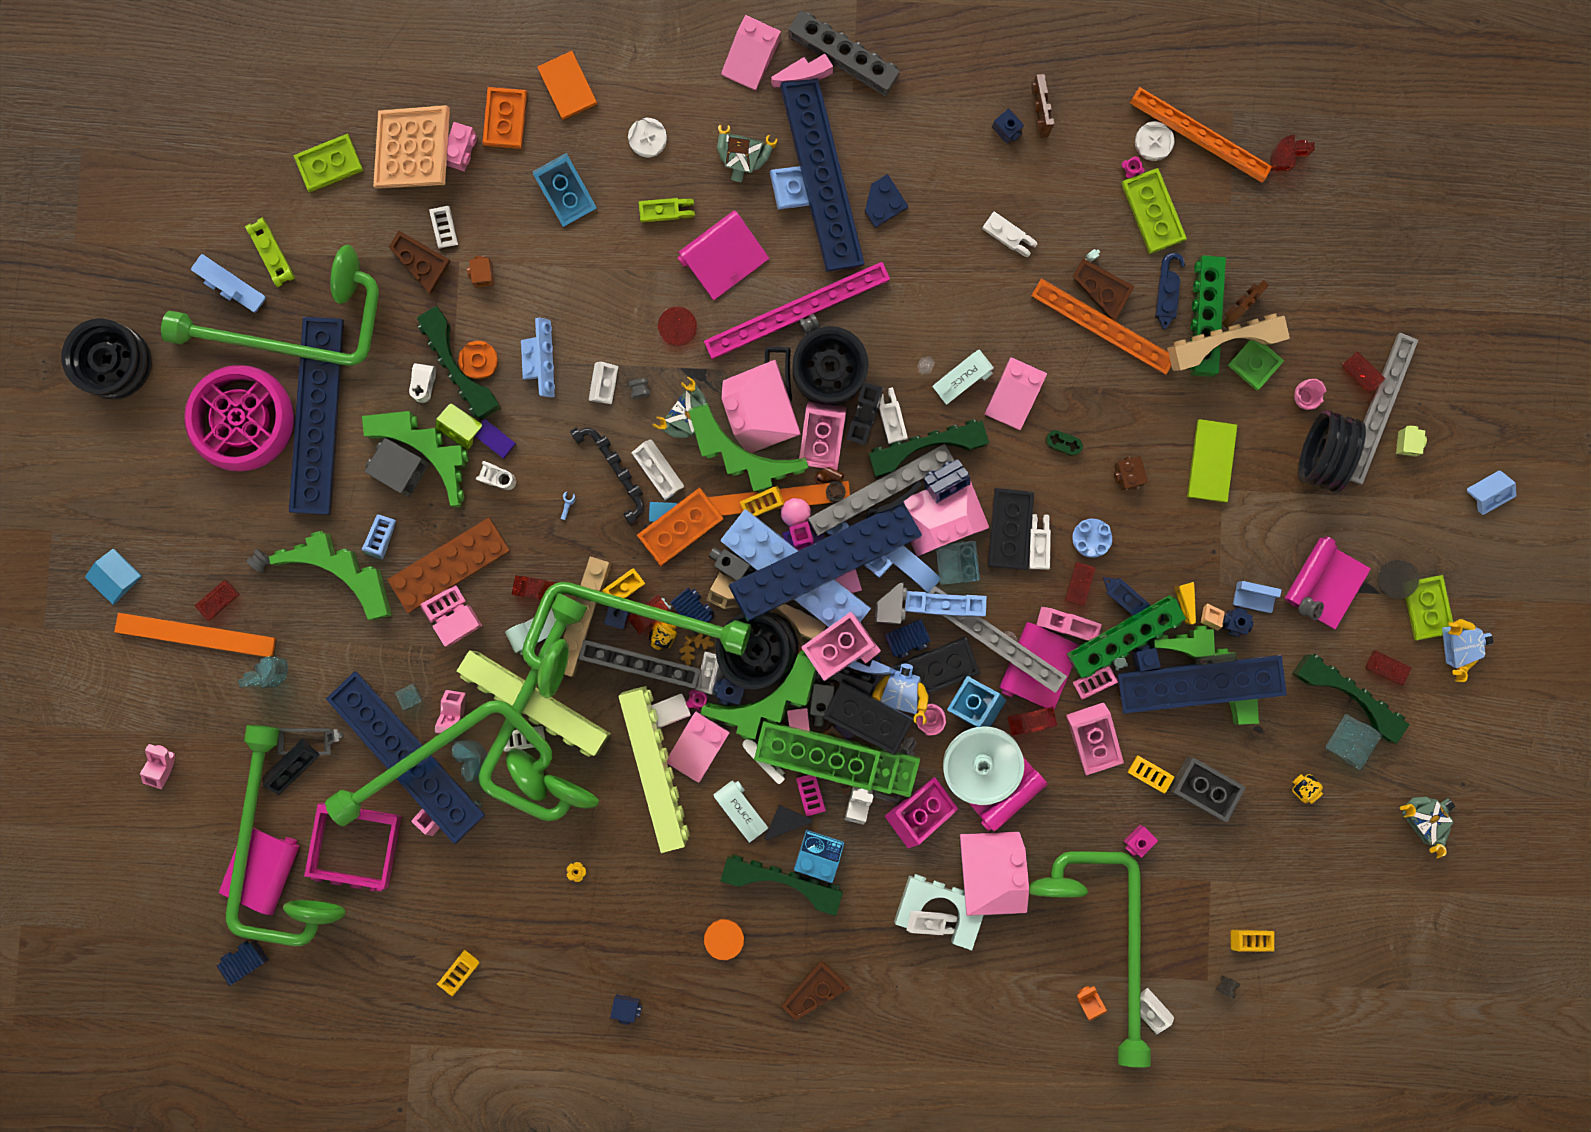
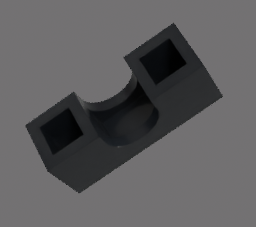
(866, 413)

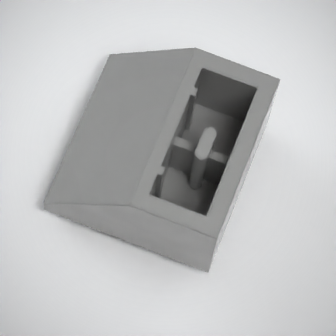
(889, 608)

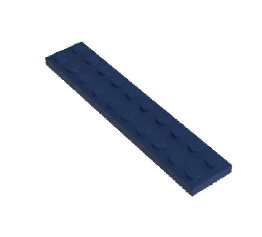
(822, 174)
(316, 419)
(824, 561)
(391, 743)

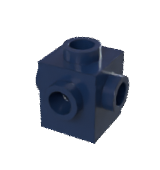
(1230, 622)
(734, 696)

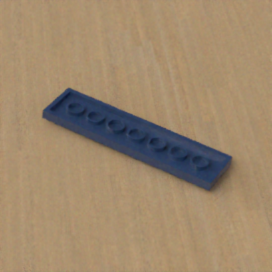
(1202, 684)

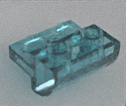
(958, 563)
(268, 674)
(1353, 741)
(471, 753)

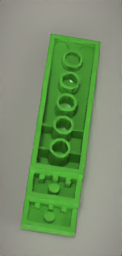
(837, 759)

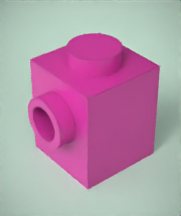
(1140, 841)

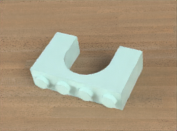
(919, 892)

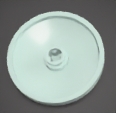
(983, 765)

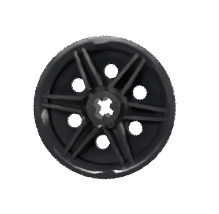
(832, 339)
(79, 350)
(1331, 451)
(773, 672)

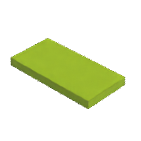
(1153, 211)
(1212, 460)

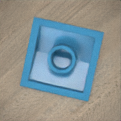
(112, 576)

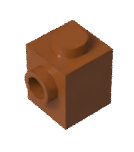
(481, 272)

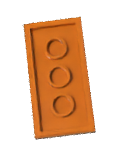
(680, 526)

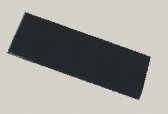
(290, 767)

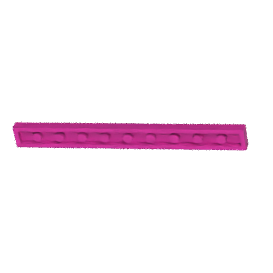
(796, 310)

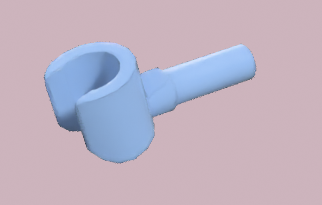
(567, 505)

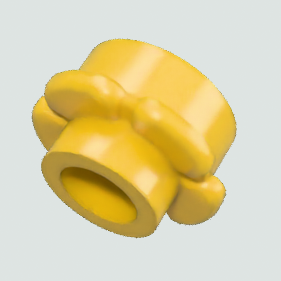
(581, 872)

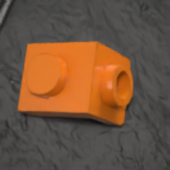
(1091, 1003)

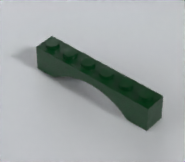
(438, 331)
(966, 437)
(1314, 672)
(740, 872)

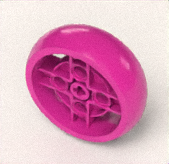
(214, 444)

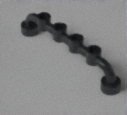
(614, 460)

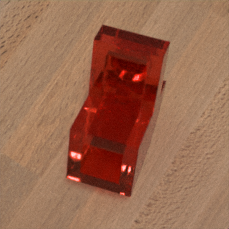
(1284, 154)
(530, 587)
(642, 623)
(1032, 721)

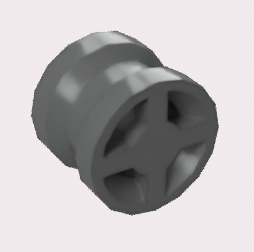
(809, 324)
(639, 388)
(258, 561)
(1311, 608)

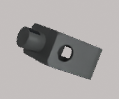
(738, 567)
(821, 693)

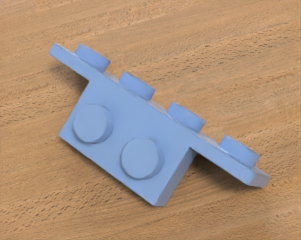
(230, 285)
(538, 358)

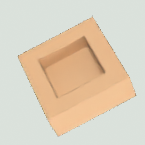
(1212, 617)

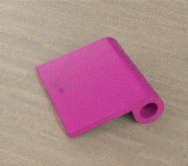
(723, 255)
(1328, 578)
(1052, 650)
(998, 813)
(265, 872)

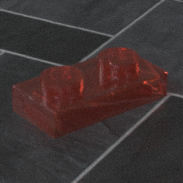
(1363, 372)
(1080, 584)
(217, 600)
(1388, 667)

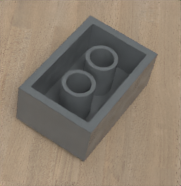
(1207, 789)

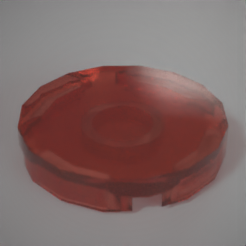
(677, 326)

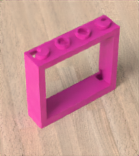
(339, 878)

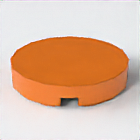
(478, 360)
(724, 939)

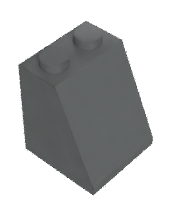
(396, 467)

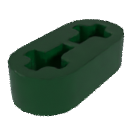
(1065, 438)

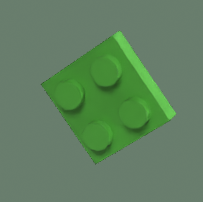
(1255, 363)

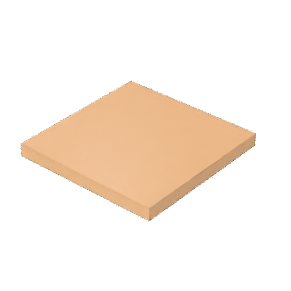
(411, 147)

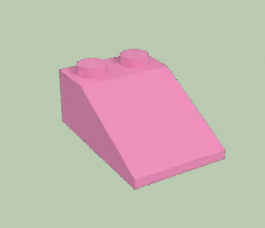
(751, 52)
(1015, 393)
(822, 435)
(838, 646)
(1095, 738)
(697, 746)

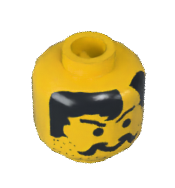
(662, 635)
(1307, 788)

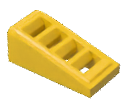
(744, 504)
(1186, 598)
(1168, 777)
(1239, 941)
(467, 964)

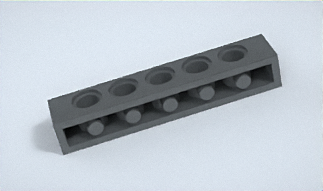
(864, 73)
(639, 664)

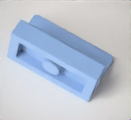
(1492, 491)
(1255, 596)

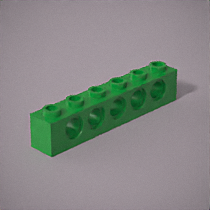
(1216, 269)
(1115, 635)

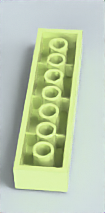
(546, 711)
(653, 769)

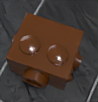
(1130, 473)

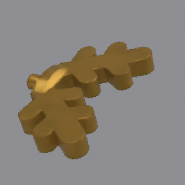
(687, 648)

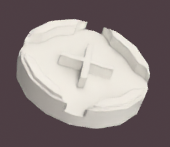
(647, 137)
(1154, 141)

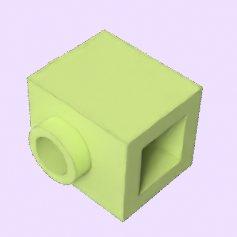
(1411, 441)

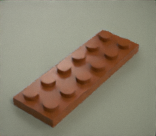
(448, 565)

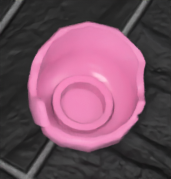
(1309, 394)
(795, 512)
(935, 720)

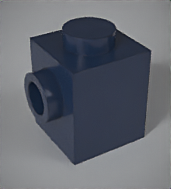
(1008, 126)
(616, 618)
(1145, 659)
(625, 1009)

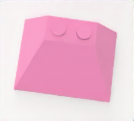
(759, 408)
(946, 520)
(994, 873)

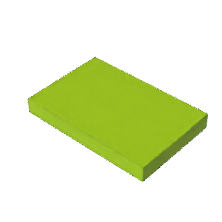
(328, 163)
(1429, 608)

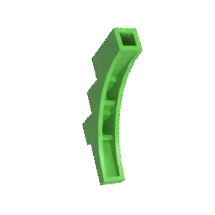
(736, 459)
(447, 460)
(366, 584)
(1202, 644)
(773, 707)

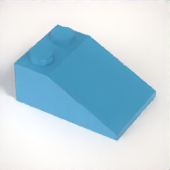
(564, 189)

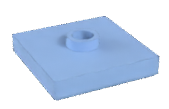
(789, 188)

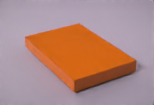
(567, 85)
(504, 118)

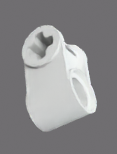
(422, 379)
(493, 476)

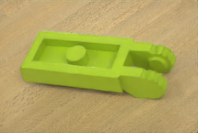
(664, 209)

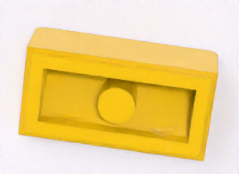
(625, 584)

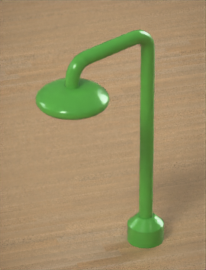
(345, 276)
(566, 613)
(554, 661)
(524, 769)
(313, 913)
(1133, 1050)

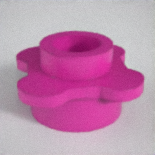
(1135, 161)
(702, 699)

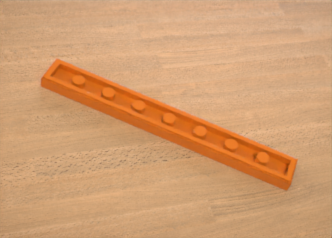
(1201, 135)
(1102, 326)
(810, 494)
(195, 635)

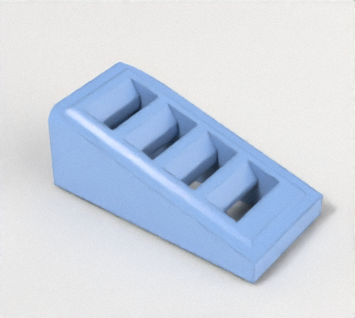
(380, 553)

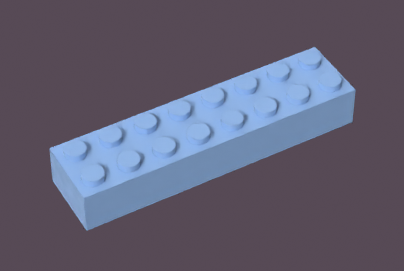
(763, 547)

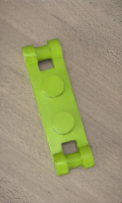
(270, 252)

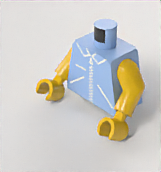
(1464, 646)
(903, 692)

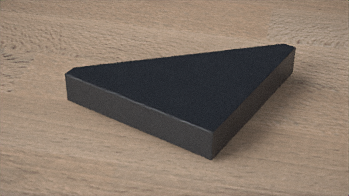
(785, 821)

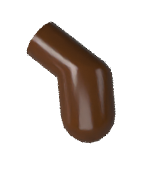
(827, 474)

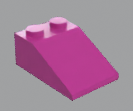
(921, 813)

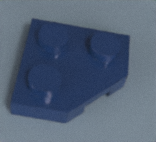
(884, 201)

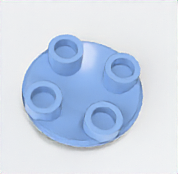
(1092, 538)

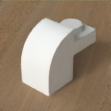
(858, 805)

